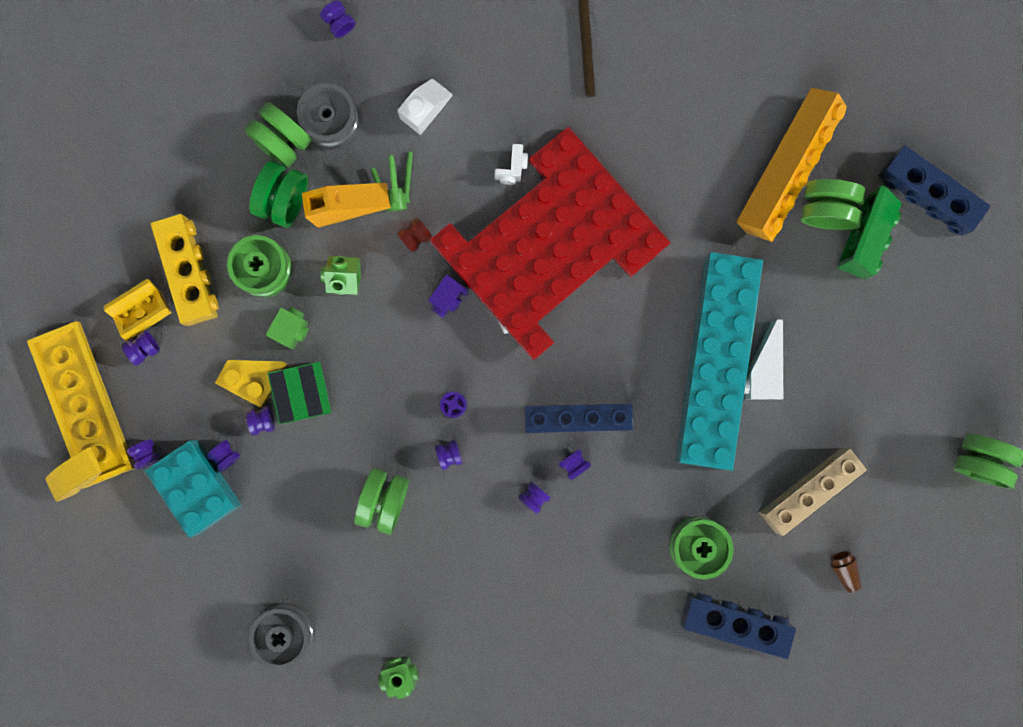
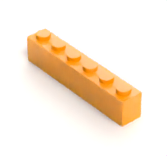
(792, 164)

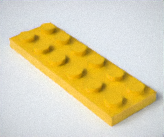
(80, 398)

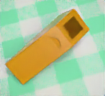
(344, 202)

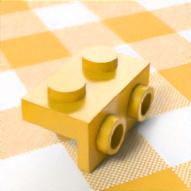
(137, 309)

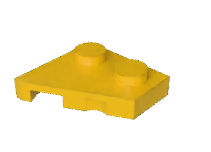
(249, 379)

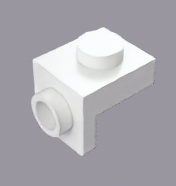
(518, 162)

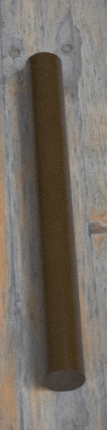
(586, 43)

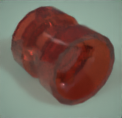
(414, 235)

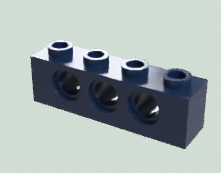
(969, 206)
(578, 418)
(776, 643)

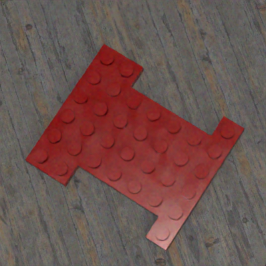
(552, 241)

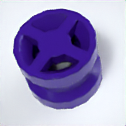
(449, 403)
(260, 420)
(143, 454)
(448, 454)
(223, 456)
(574, 464)
(534, 497)

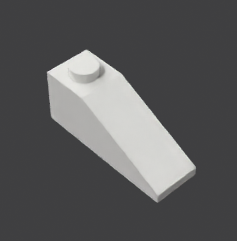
(766, 369)

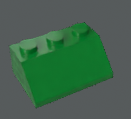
(866, 244)

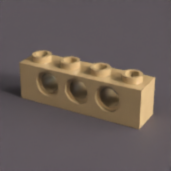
(812, 491)

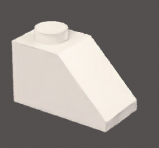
(423, 105)

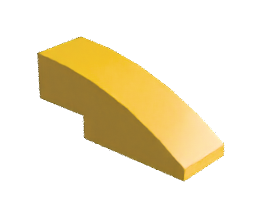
(73, 475)

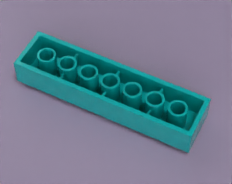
(719, 361)

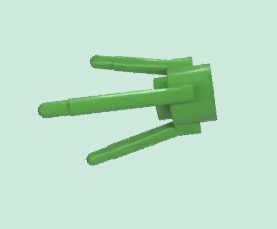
(397, 199)

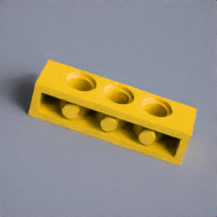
(166, 234)

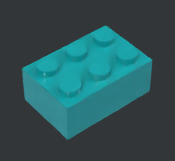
(193, 488)

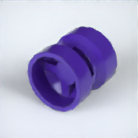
(335, 16)
(140, 348)

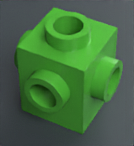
(341, 275)
(402, 669)

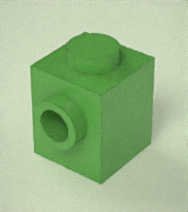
(288, 327)

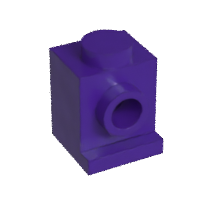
(447, 297)

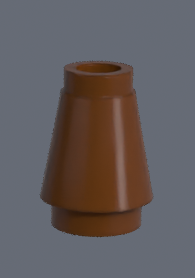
(846, 570)

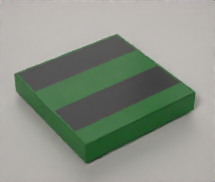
(299, 393)

